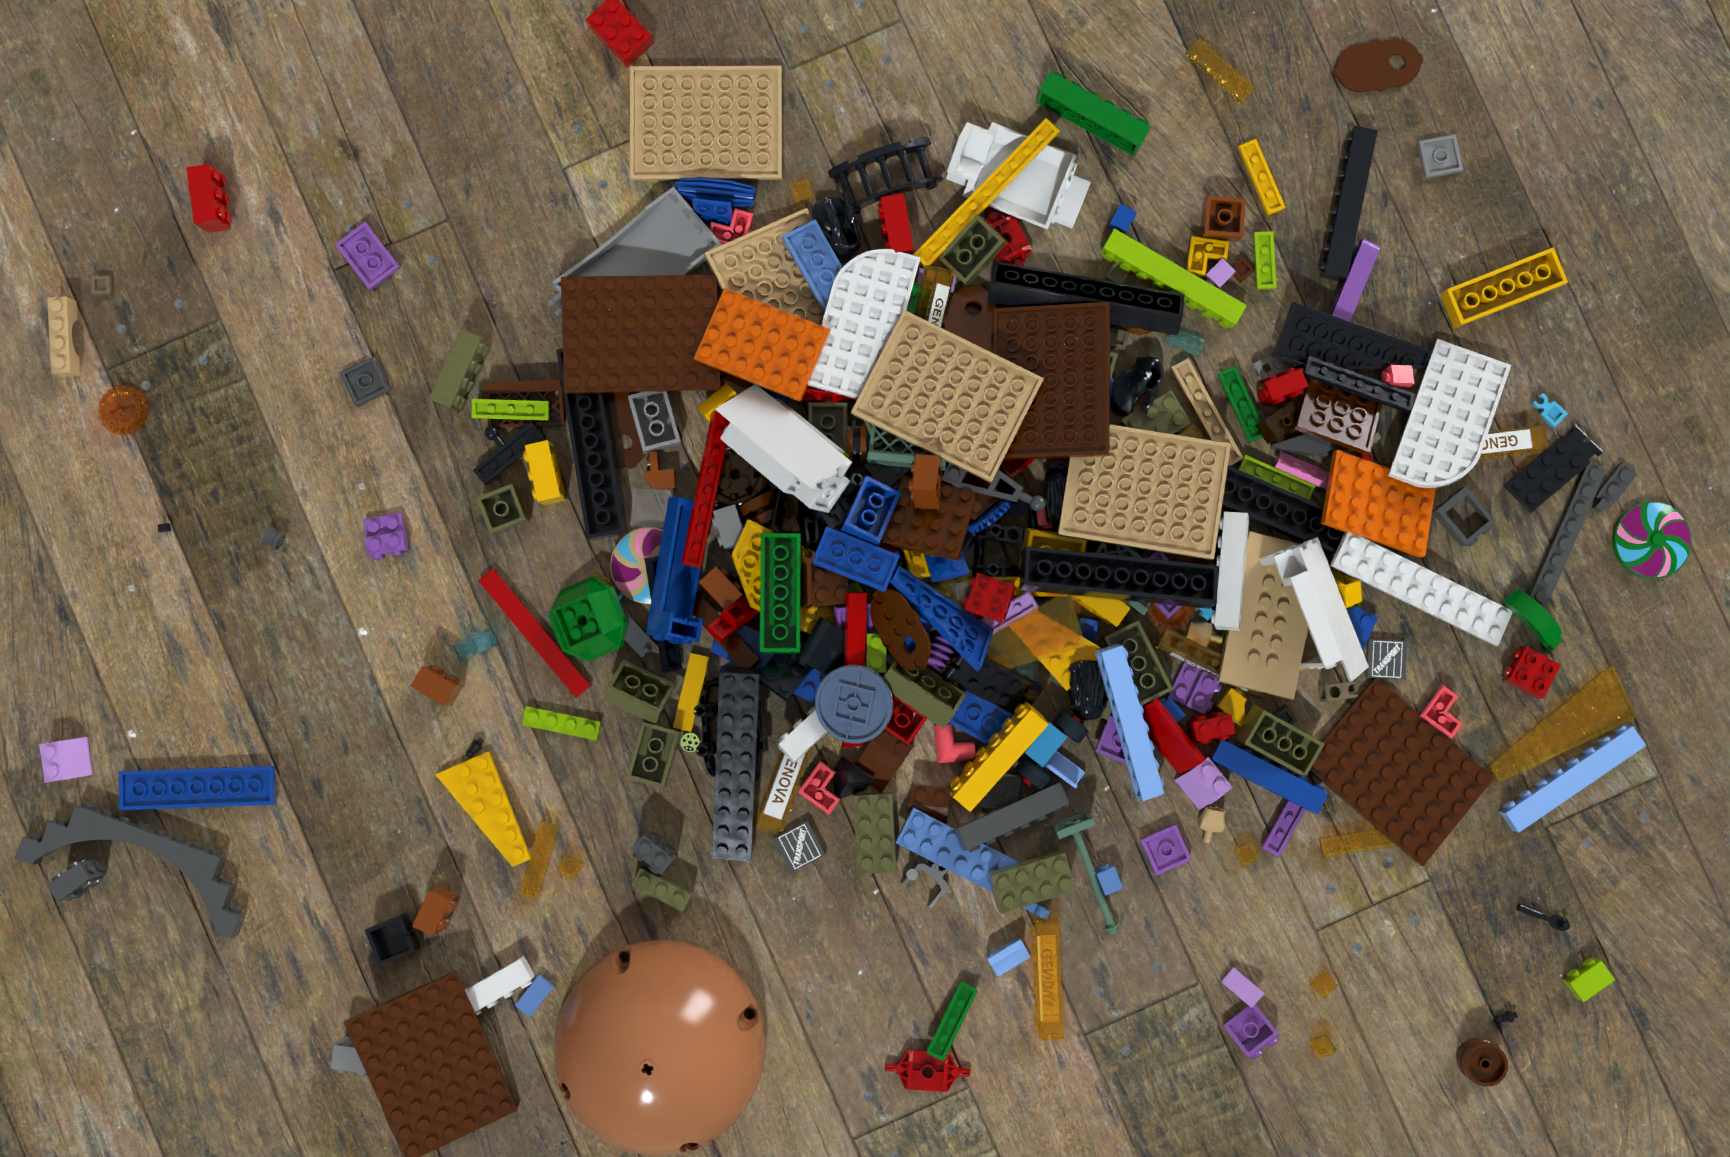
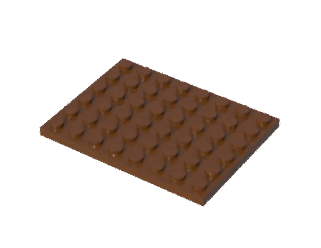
(636, 333)
(1072, 354)
(1399, 772)
(431, 1065)

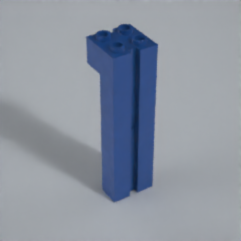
(674, 583)

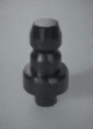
(476, 746)
(1508, 1016)

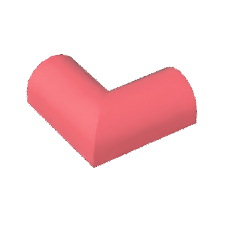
(739, 227)
(1437, 712)
(951, 751)
(815, 789)

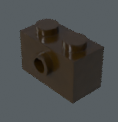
(1278, 423)

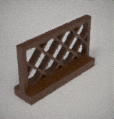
(528, 386)

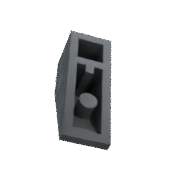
(1305, 445)

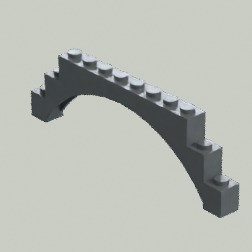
(196, 862)

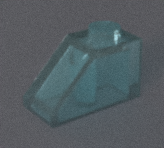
(475, 645)

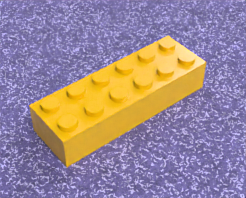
(1503, 288)
(997, 756)

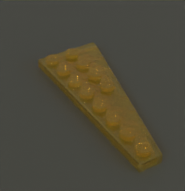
(1035, 636)
(1584, 716)

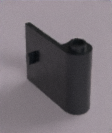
(823, 647)

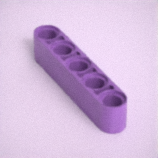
(1357, 277)

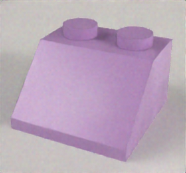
(66, 759)
(1203, 783)

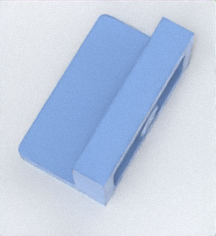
(1065, 769)
(1008, 956)

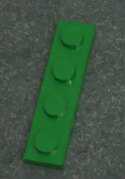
(1240, 403)
(951, 1021)

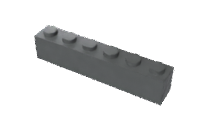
(1011, 816)

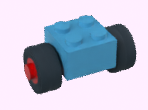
(1046, 745)

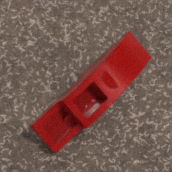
(732, 618)

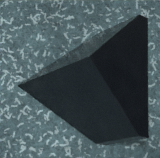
(849, 779)

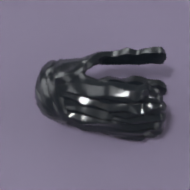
(837, 226)
(1136, 381)
(1054, 488)
(1086, 690)

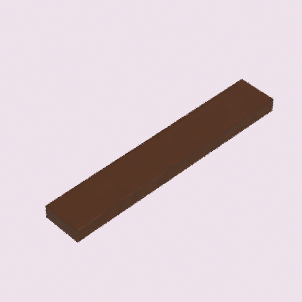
(733, 643)

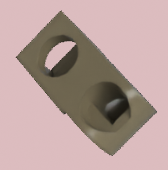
(1337, 691)

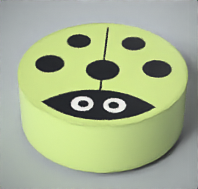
(690, 742)

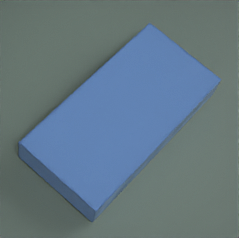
(534, 995)

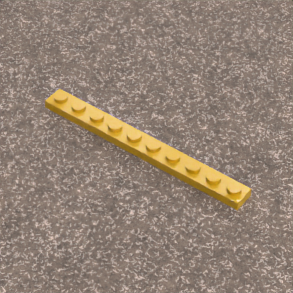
(987, 192)

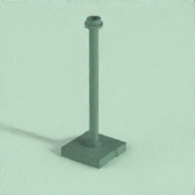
(1073, 826)

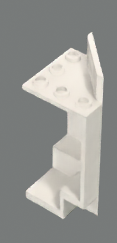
(1040, 194)
(785, 448)
(1322, 606)

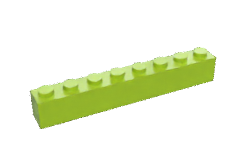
(1172, 278)

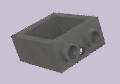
(1440, 514)

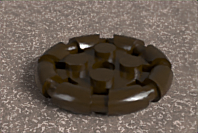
(740, 485)

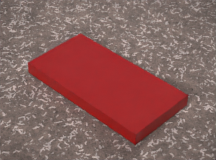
(1170, 738)

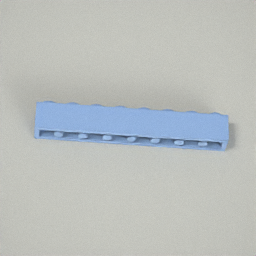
(1129, 722)
(1572, 778)

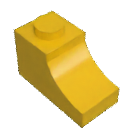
(1348, 587)
(1233, 703)

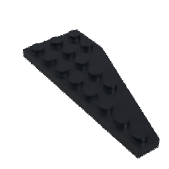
(1342, 343)

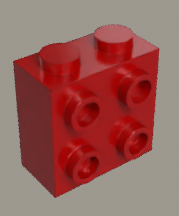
(1288, 384)
(989, 598)
(1531, 672)
(1215, 726)

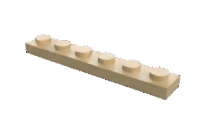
(1204, 407)

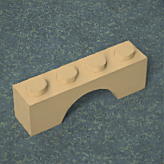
(61, 316)

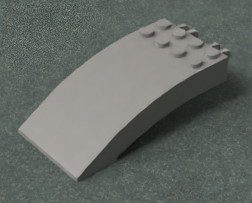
(658, 241)

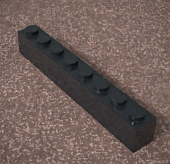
(1348, 203)

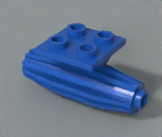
(715, 197)

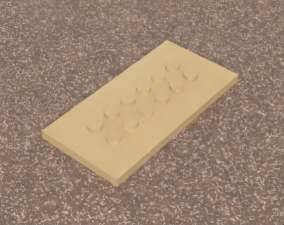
(1272, 628)

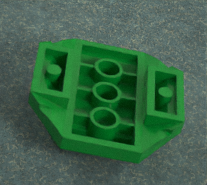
(604, 615)

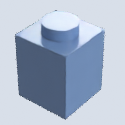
(1108, 879)

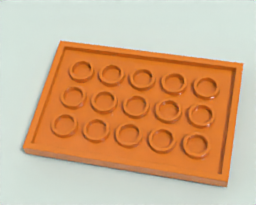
(762, 344)
(1376, 506)

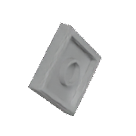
(1440, 156)

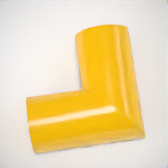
(1203, 249)

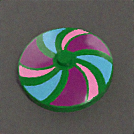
(1651, 540)

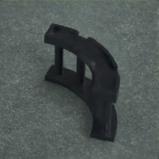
(880, 156)

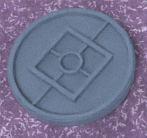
(854, 703)

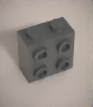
(654, 852)
(76, 879)

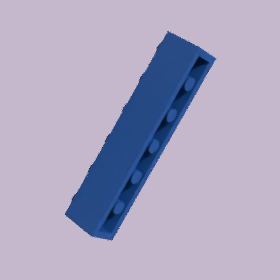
(1269, 776)

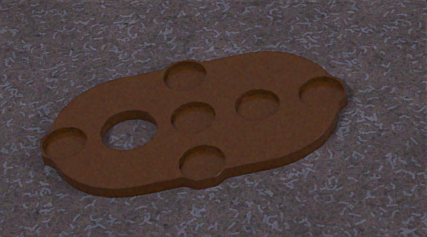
(1368, 68)
(973, 328)
(623, 424)
(894, 623)

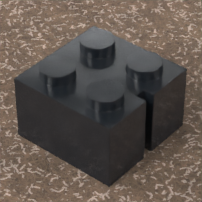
(392, 939)

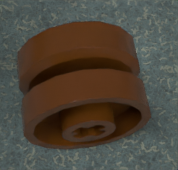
(761, 508)
(1482, 1062)

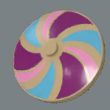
(629, 565)

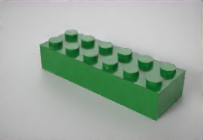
(1092, 113)
(780, 593)

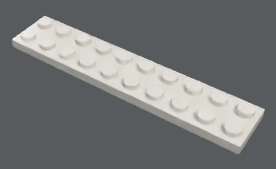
(1421, 588)

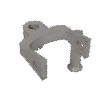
(933, 870)

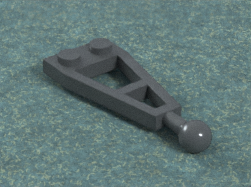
(956, 476)

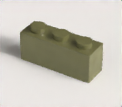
(662, 888)

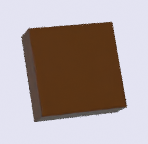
(1243, 269)

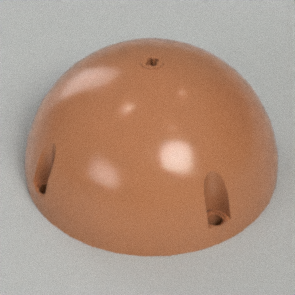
(669, 1011)

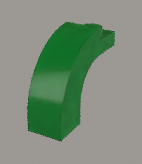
(1536, 619)

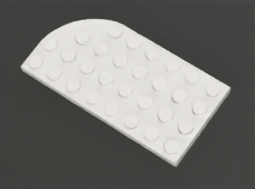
(861, 317)
(1449, 417)

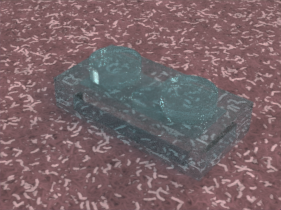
(1186, 341)

